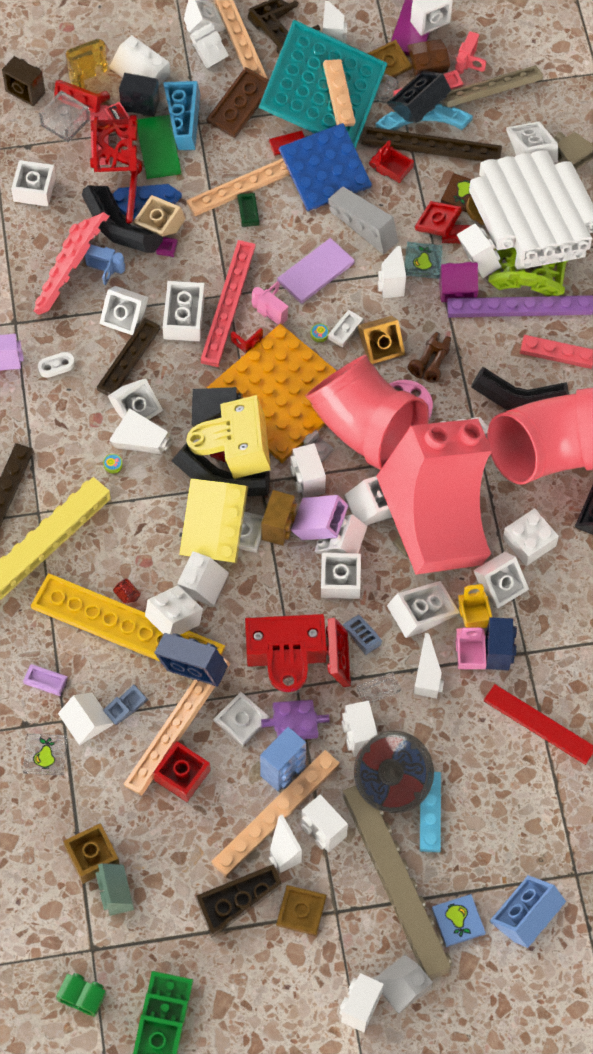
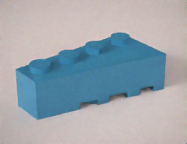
(183, 106)

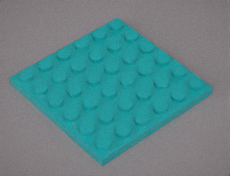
(300, 87)

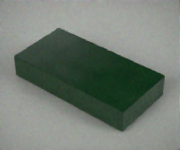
(248, 209)

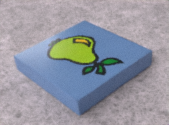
(458, 920)

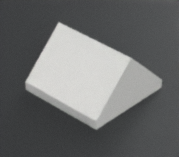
(84, 717)

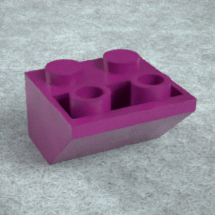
(458, 280)

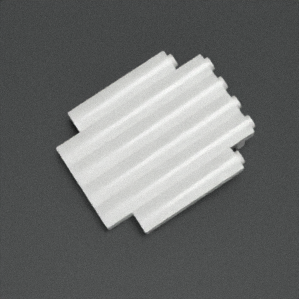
(534, 208)

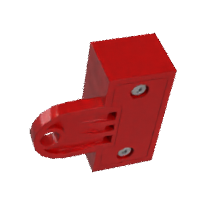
(286, 646)

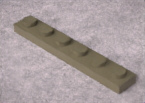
(493, 85)

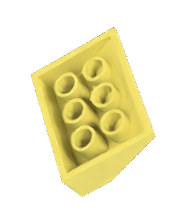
(214, 520)

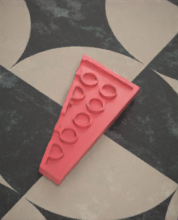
(71, 255)

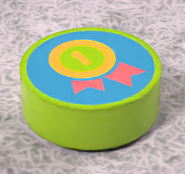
(319, 333)
(112, 463)

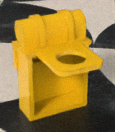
(474, 607)

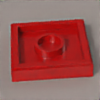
(438, 218)

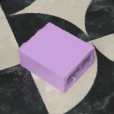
(10, 352)
(319, 517)

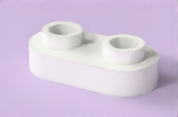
(55, 364)

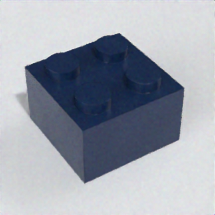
(500, 643)

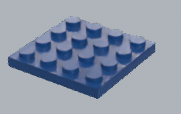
(324, 165)

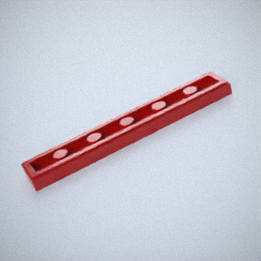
(539, 724)

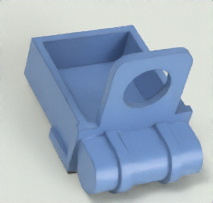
(105, 260)

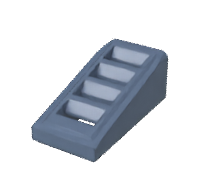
(370, 646)

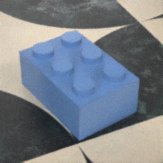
(283, 759)

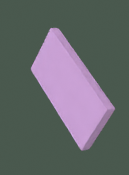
(315, 270)

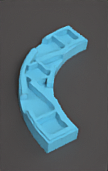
(440, 113)

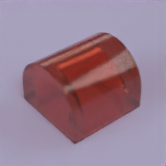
(126, 591)

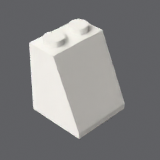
(140, 434)

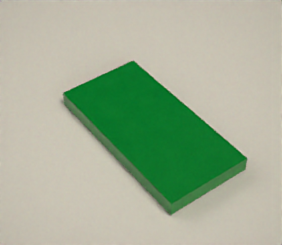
(158, 147)

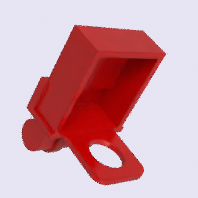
(391, 163)

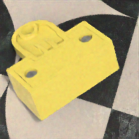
(239, 434)

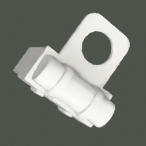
(208, 45)

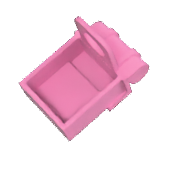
(270, 305)
(471, 648)

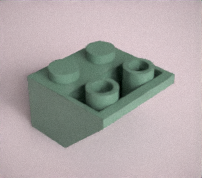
(116, 893)

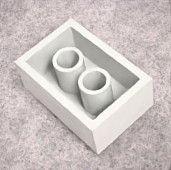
(183, 311)

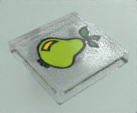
(45, 754)

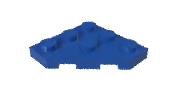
(143, 193)

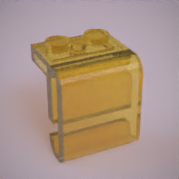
(83, 60)

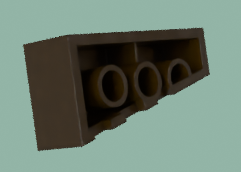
(232, 900)

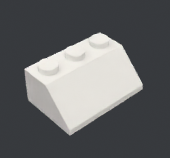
(139, 59)

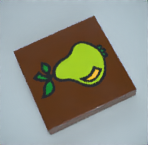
(457, 191)

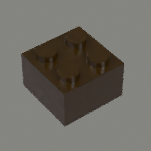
(23, 81)

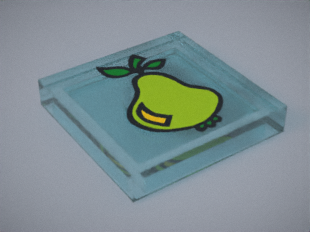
(423, 260)

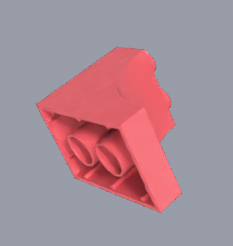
(435, 494)

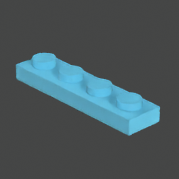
(431, 818)

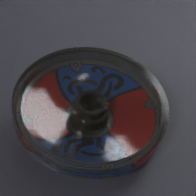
(393, 772)

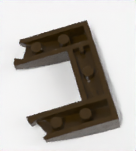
(266, 16)

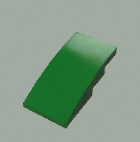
(163, 1014)

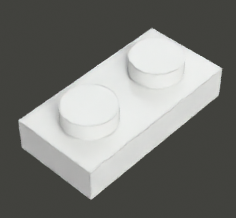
(345, 328)

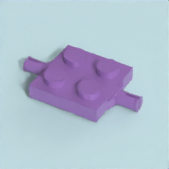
(297, 716)

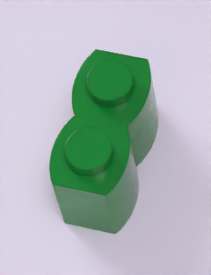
(81, 994)

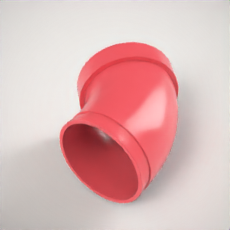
(366, 410)
(543, 437)

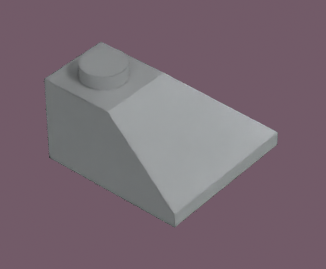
(404, 983)

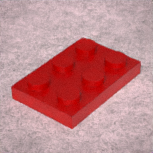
(338, 652)

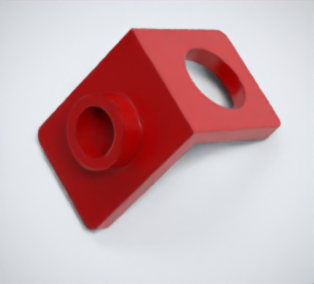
(245, 346)

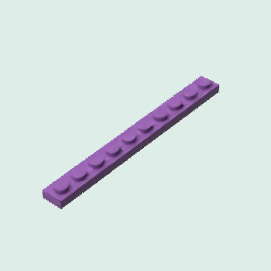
(520, 306)

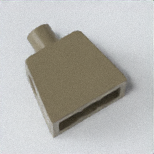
(574, 149)

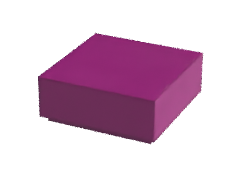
(167, 247)

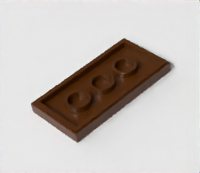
(238, 103)

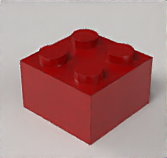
(181, 771)

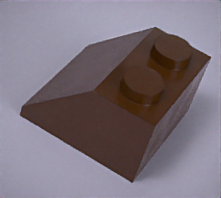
(429, 57)

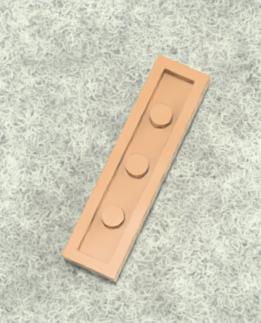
(339, 92)

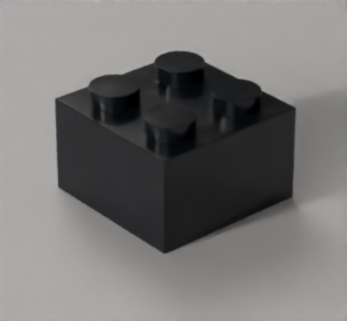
(139, 94)

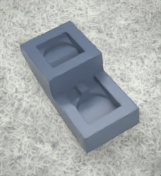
(124, 706)

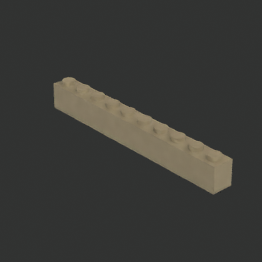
(398, 885)

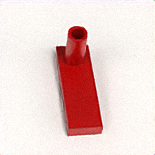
(84, 96)

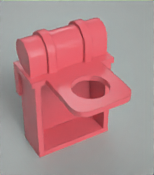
(466, 54)

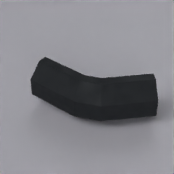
(100, 200)
(510, 396)
(202, 469)

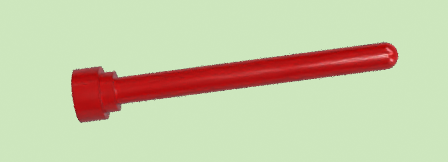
(132, 192)

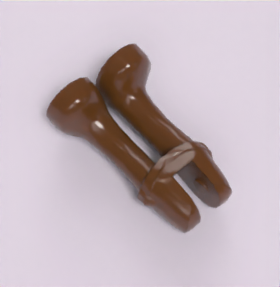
(432, 373)

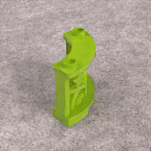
(541, 283)

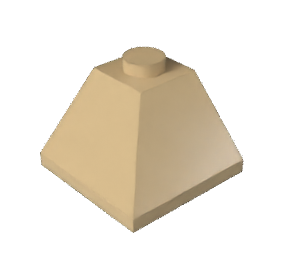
(160, 217)

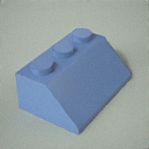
(528, 910)

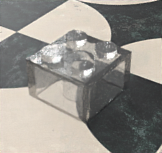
(64, 116)

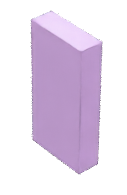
(45, 680)

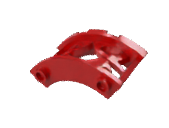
(124, 128)

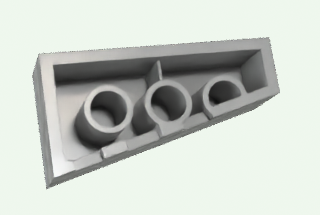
(365, 219)

